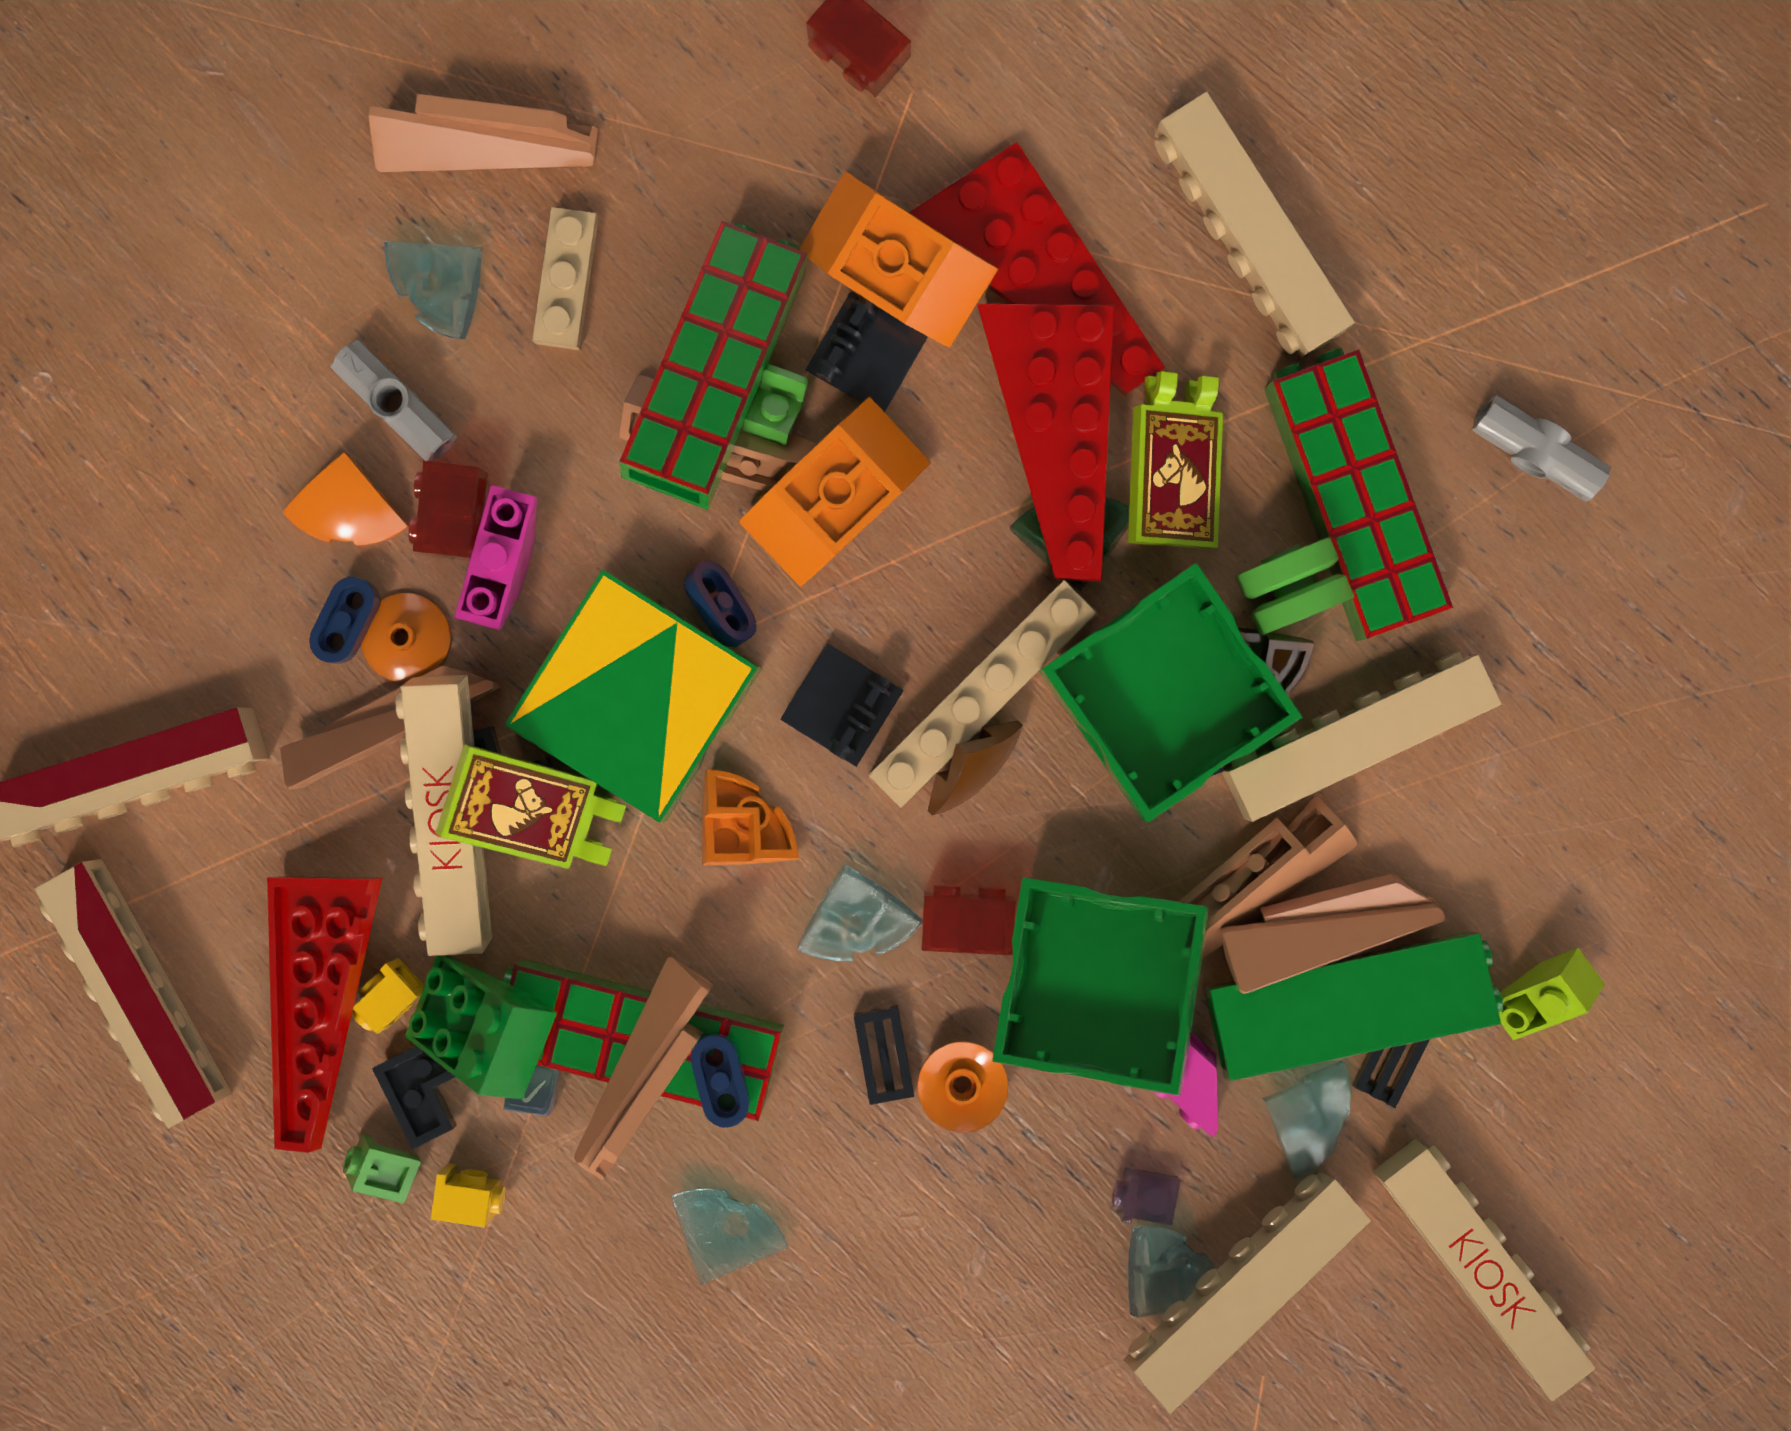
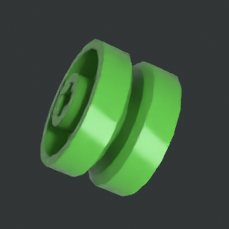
(1294, 585)

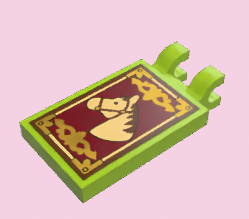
(1176, 465)
(524, 809)

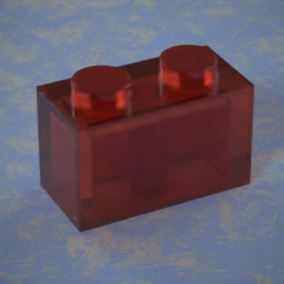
(858, 42)
(447, 510)
(968, 921)

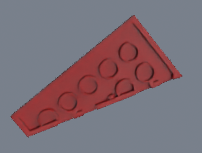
(1020, 229)
(1057, 396)
(315, 966)

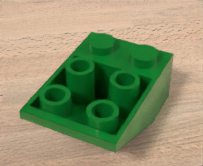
(480, 1028)

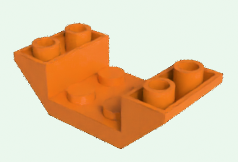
(897, 261)
(834, 492)

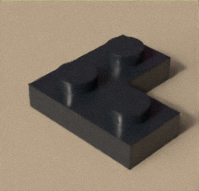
(413, 1093)

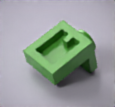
(777, 405)
(380, 1170)

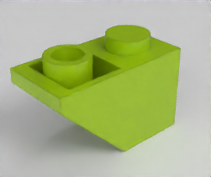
(1550, 994)

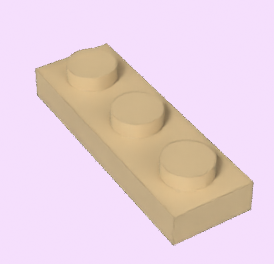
(565, 278)

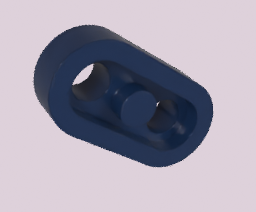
(720, 604)
(341, 617)
(720, 1078)

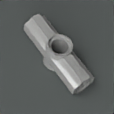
(376, 383)
(1541, 448)

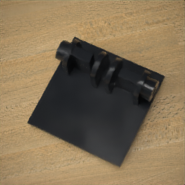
(866, 352)
(841, 705)

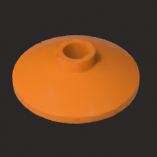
(427, 641)
(966, 1109)

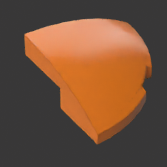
(345, 507)
(741, 824)

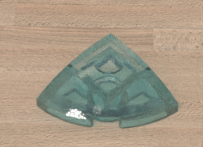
(438, 282)
(857, 918)
(1311, 1117)
(724, 1232)
(1161, 1270)

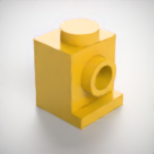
(387, 997)
(466, 1197)

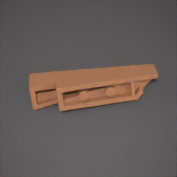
(476, 137)
(753, 461)
(359, 734)
(1270, 869)
(1324, 929)
(646, 1065)

